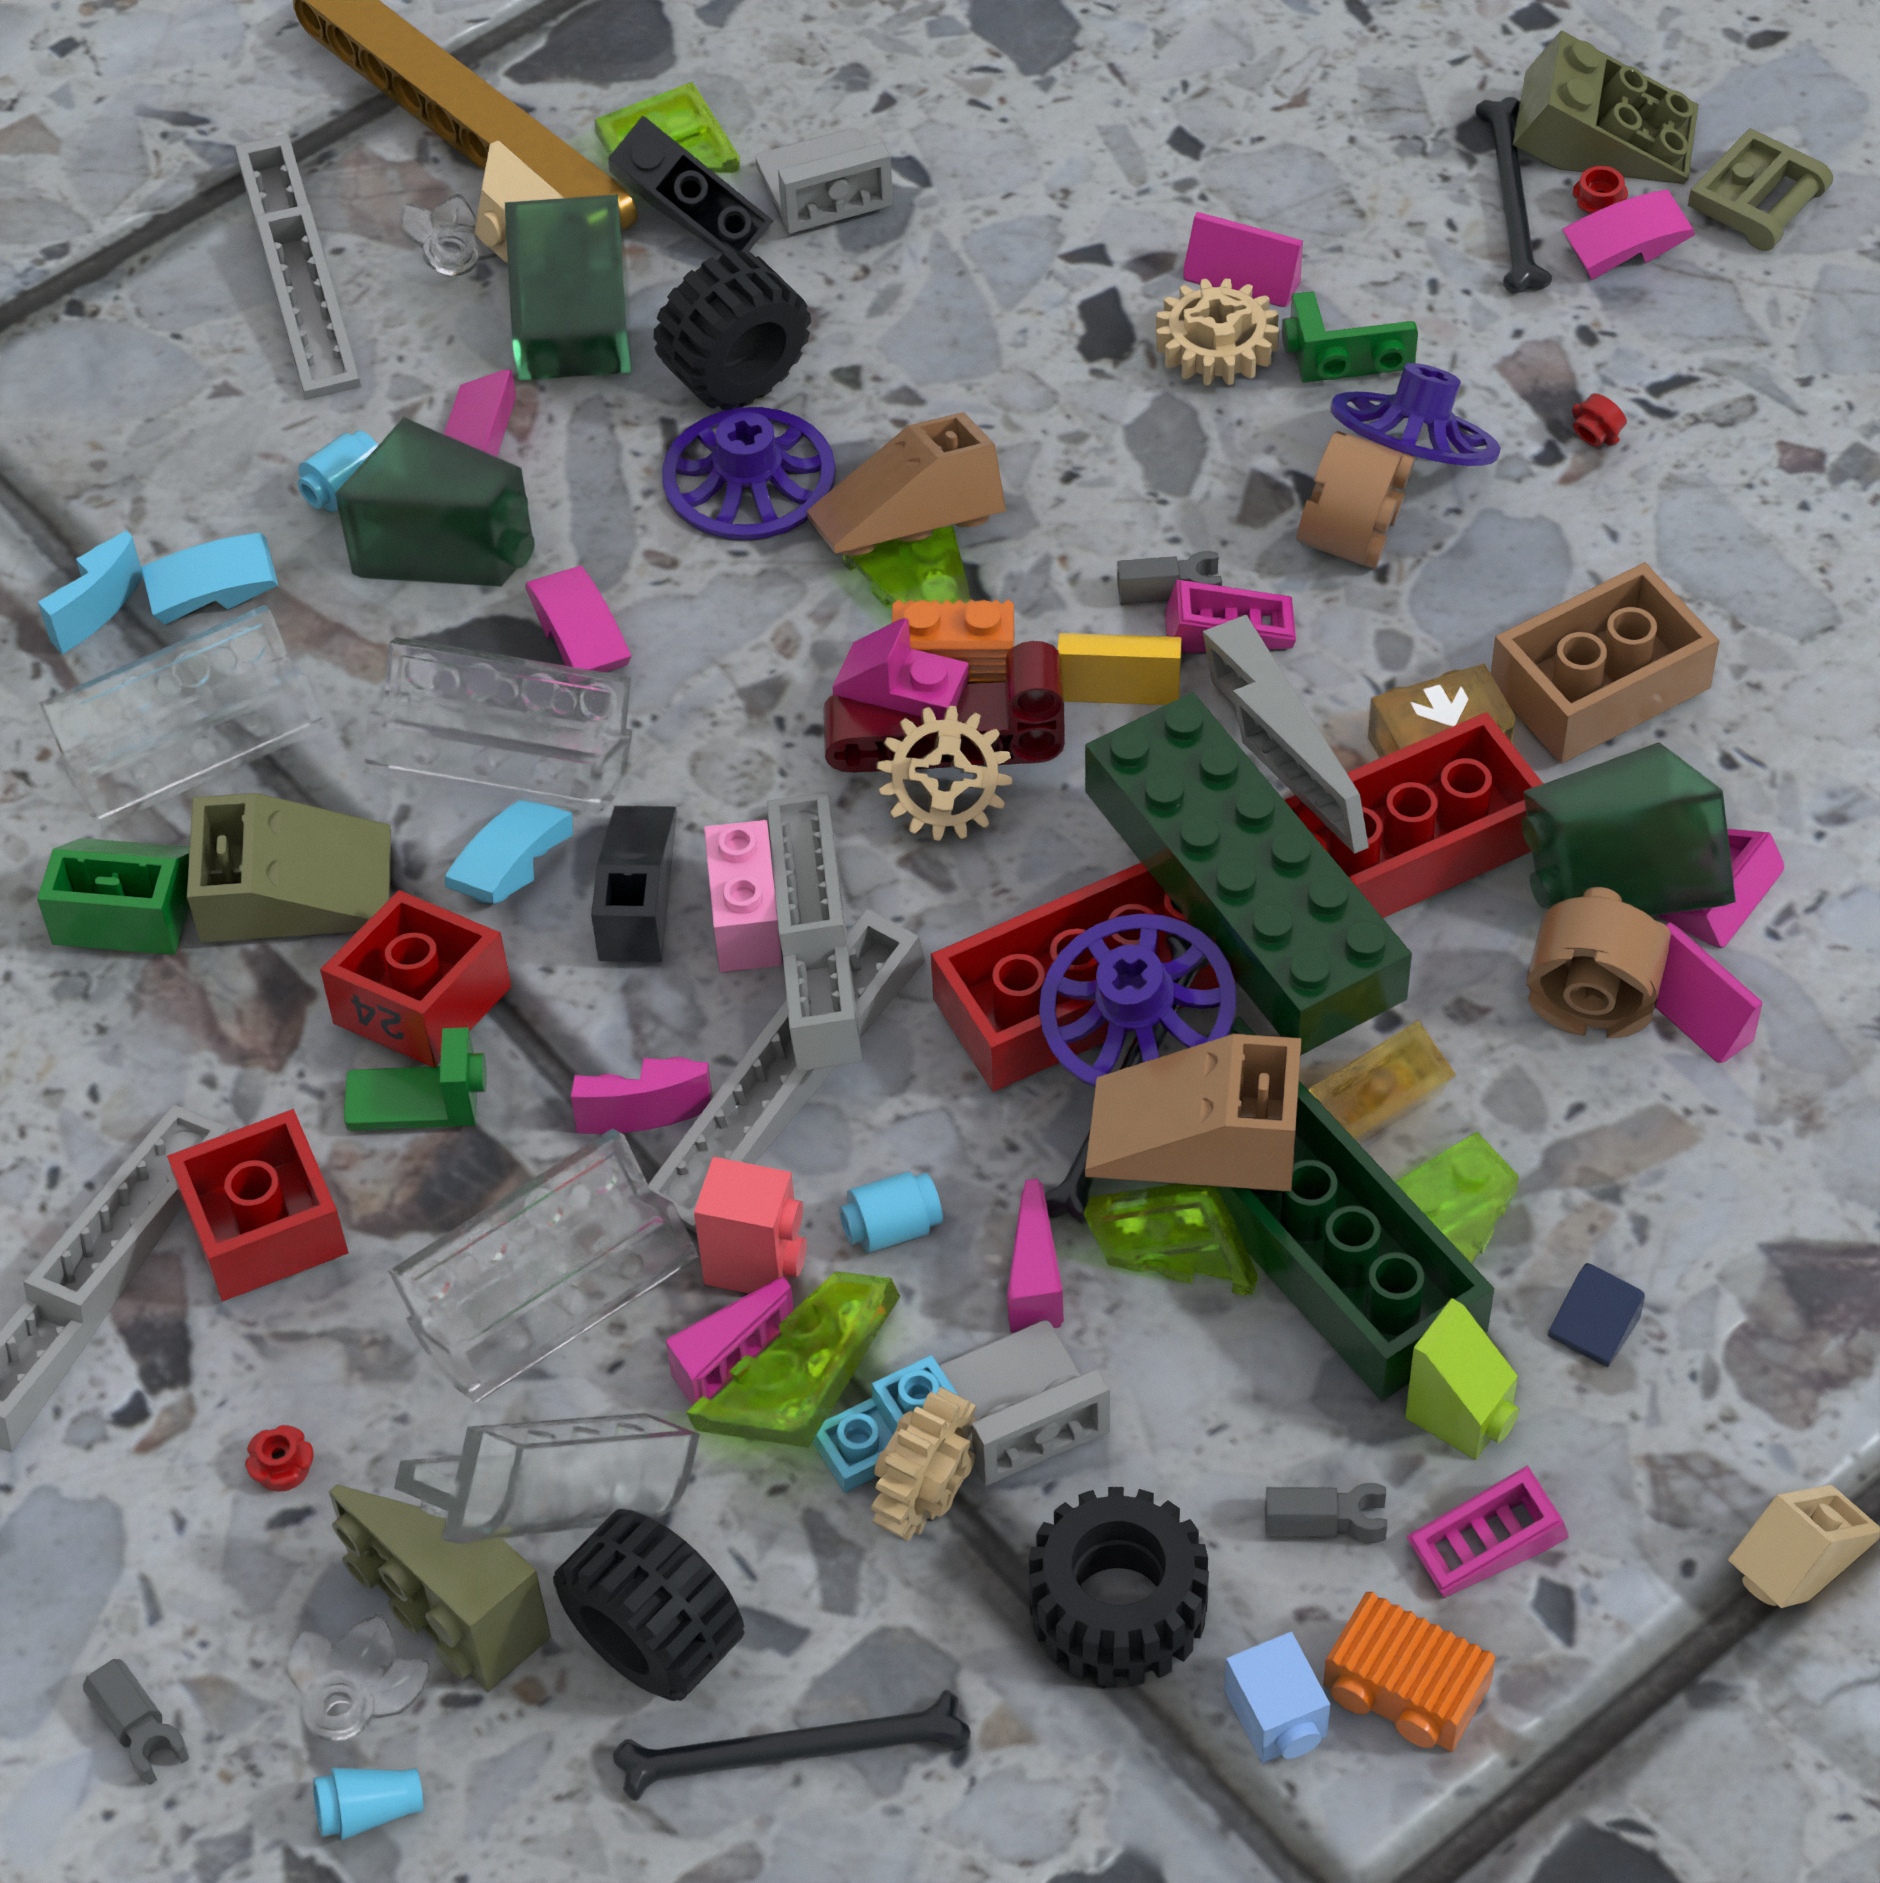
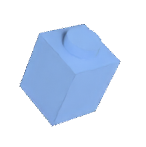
(1277, 1698)

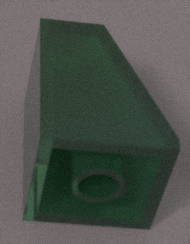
(568, 287)
(435, 512)
(1632, 827)

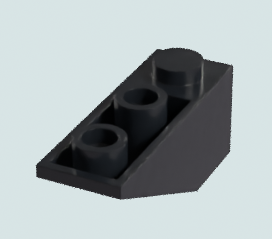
(686, 189)
(634, 884)

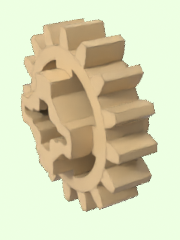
(1217, 331)
(939, 802)
(924, 1464)

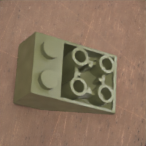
(1598, 112)
(282, 868)
(468, 1597)

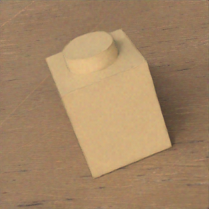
(505, 181)
(1802, 1545)

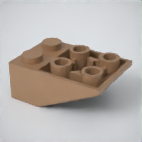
(915, 483)
(1201, 1116)

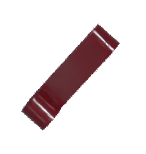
(1022, 709)

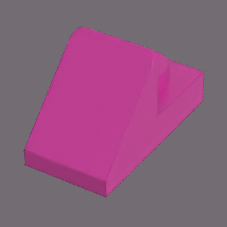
(893, 676)

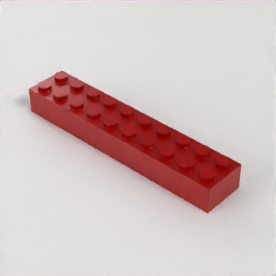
(1430, 824)

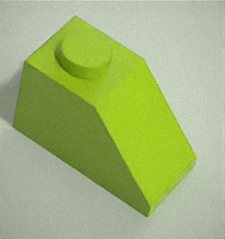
(1461, 1384)

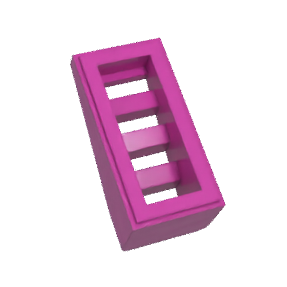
(1203, 606)
(1034, 1276)
(713, 1346)
(1496, 1500)

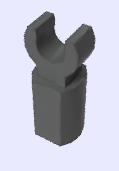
(1155, 577)
(1325, 1512)
(132, 1716)

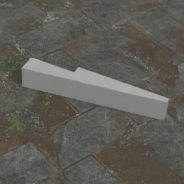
(297, 266)
(1281, 729)
(813, 933)
(765, 1085)
(90, 1270)

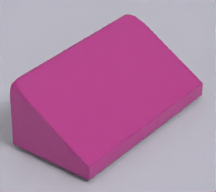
(1245, 256)
(483, 411)
(1754, 869)
(1706, 999)

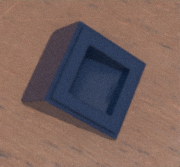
(1597, 1314)

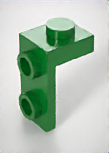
(1344, 351)
(419, 1094)

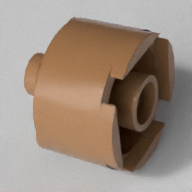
(1355, 499)
(1597, 965)

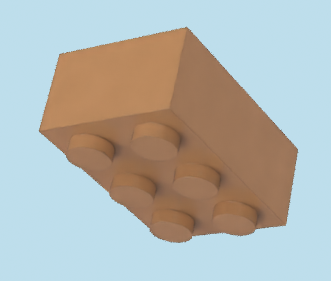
(1603, 662)

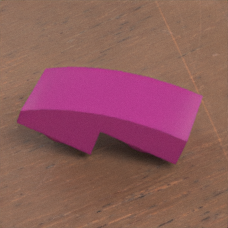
(1631, 227)
(578, 620)
(664, 1095)

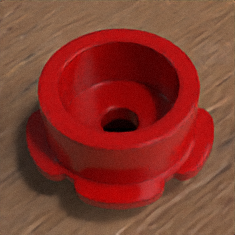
(1599, 188)
(1598, 420)
(286, 1471)

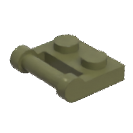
(1747, 176)

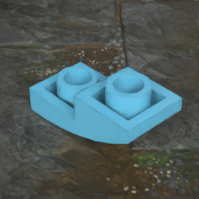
(218, 570)
(83, 606)
(503, 851)
(857, 1435)

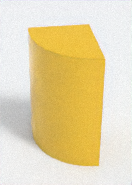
(1120, 668)

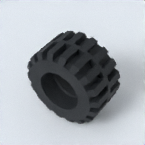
(732, 330)
(1123, 1535)
(649, 1604)

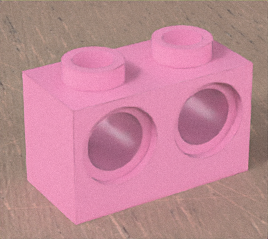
(743, 896)

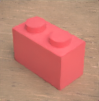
(748, 1226)

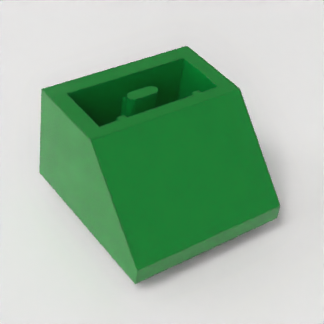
(116, 895)

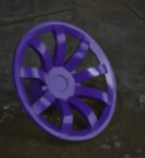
(1426, 397)
(747, 456)
(1134, 992)

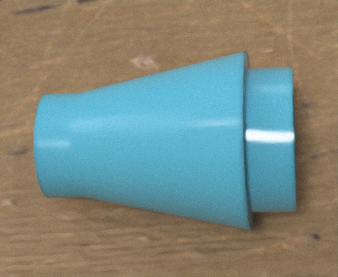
(363, 1799)

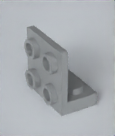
(826, 179)
(1027, 1401)

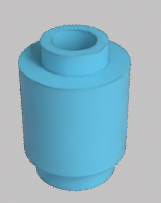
(331, 467)
(890, 1211)

